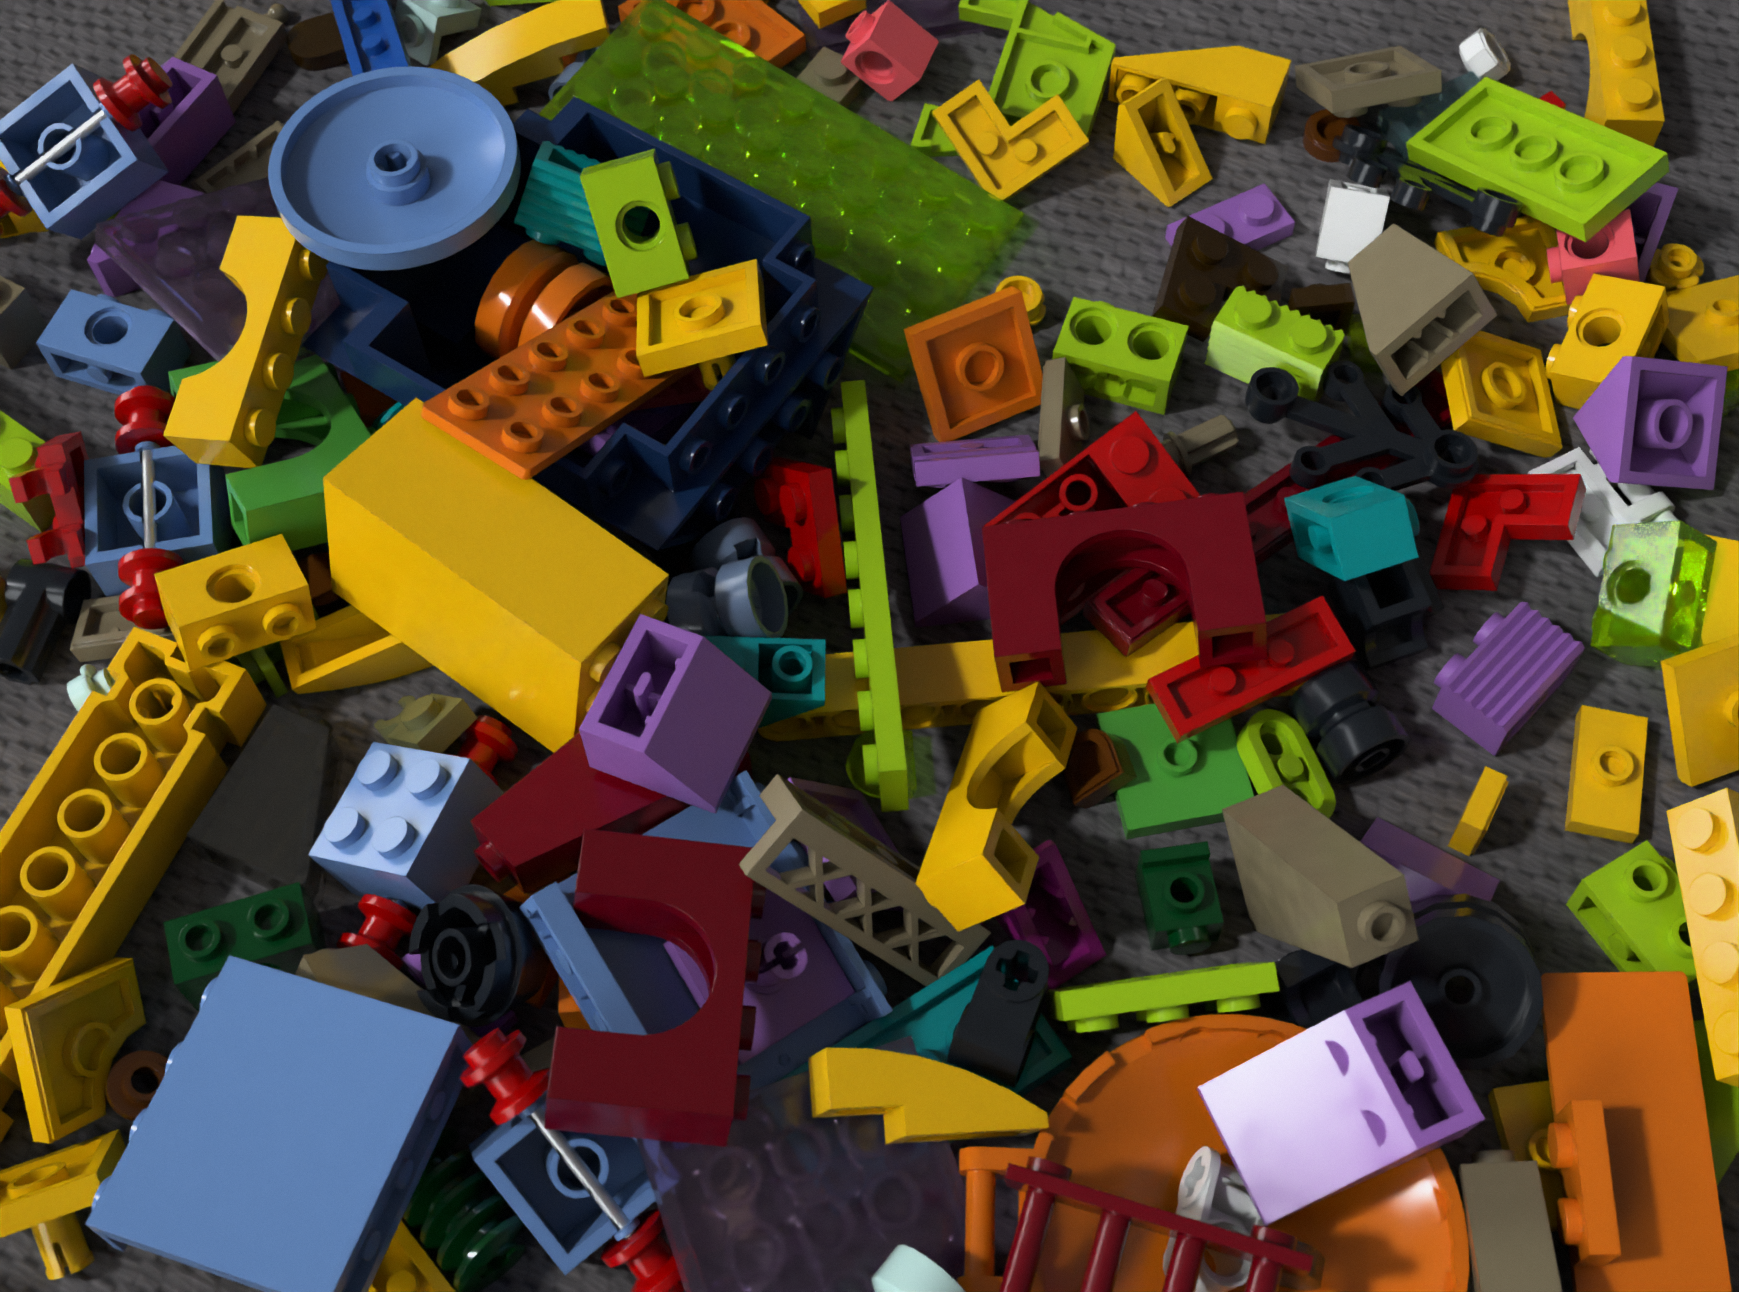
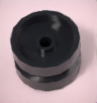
(1502, 979)

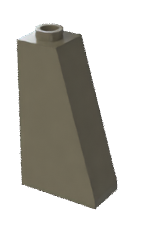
(1316, 881)

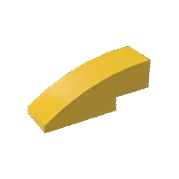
(346, 653)
(917, 1097)

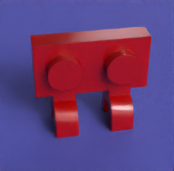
(60, 473)

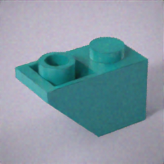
(785, 666)

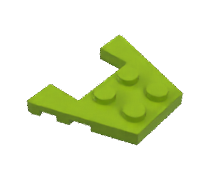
(1038, 61)

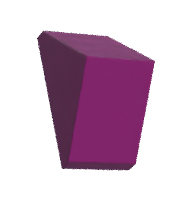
(1055, 919)

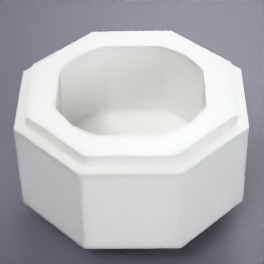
(1484, 55)

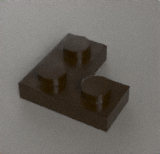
(1205, 271)

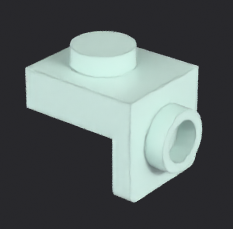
(427, 20)

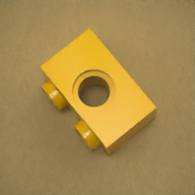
(1610, 311)
(236, 601)

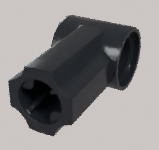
(39, 606)

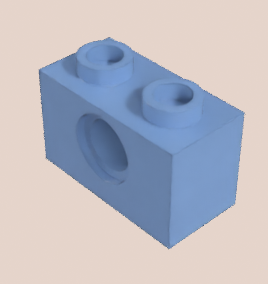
(112, 344)

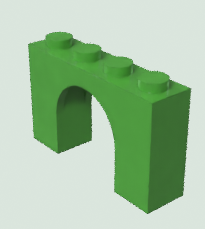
(290, 493)

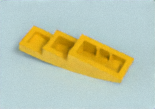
(528, 46)

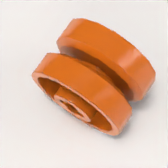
(532, 294)

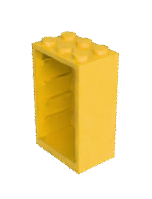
(485, 573)

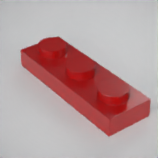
(1297, 649)

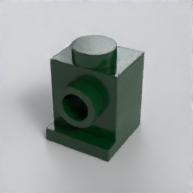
(1174, 872)

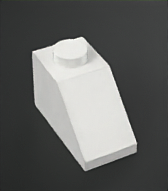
(1350, 222)

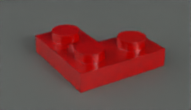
(804, 501)
(1493, 512)

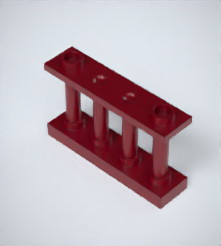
(1050, 1183)

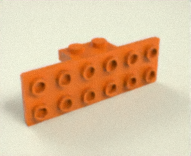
(552, 390)
(1631, 1134)

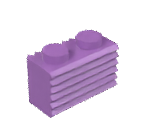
(1506, 677)

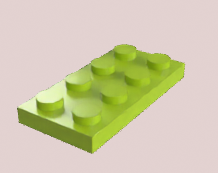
(1540, 154)

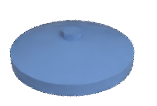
(395, 168)

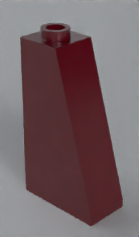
(539, 822)

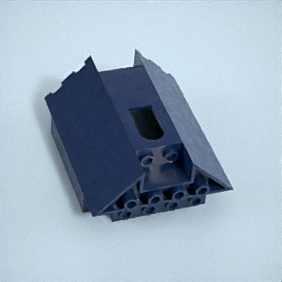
(416, 337)

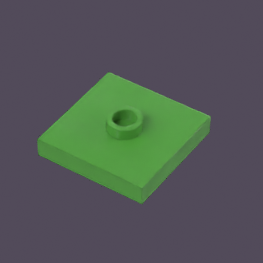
(1175, 782)

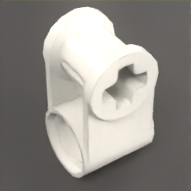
(1216, 1195)

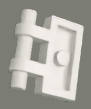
(1604, 506)

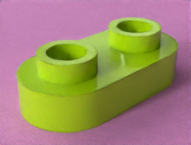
(1290, 761)

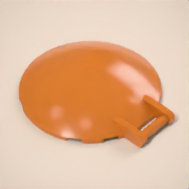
(1135, 1127)

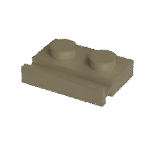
(234, 47)

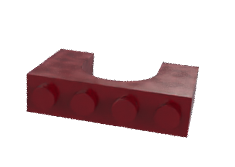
(1192, 541)
(684, 1079)

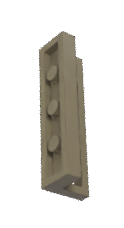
(874, 866)

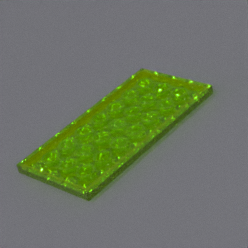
(870, 197)

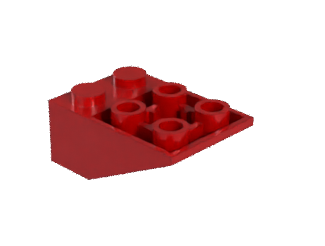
(1111, 473)

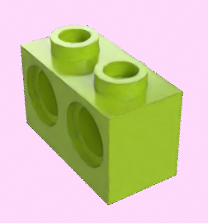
(1118, 359)

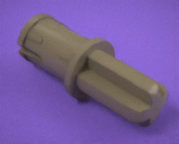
(1200, 442)

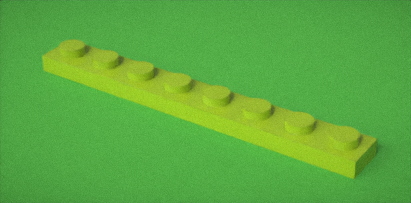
(869, 605)

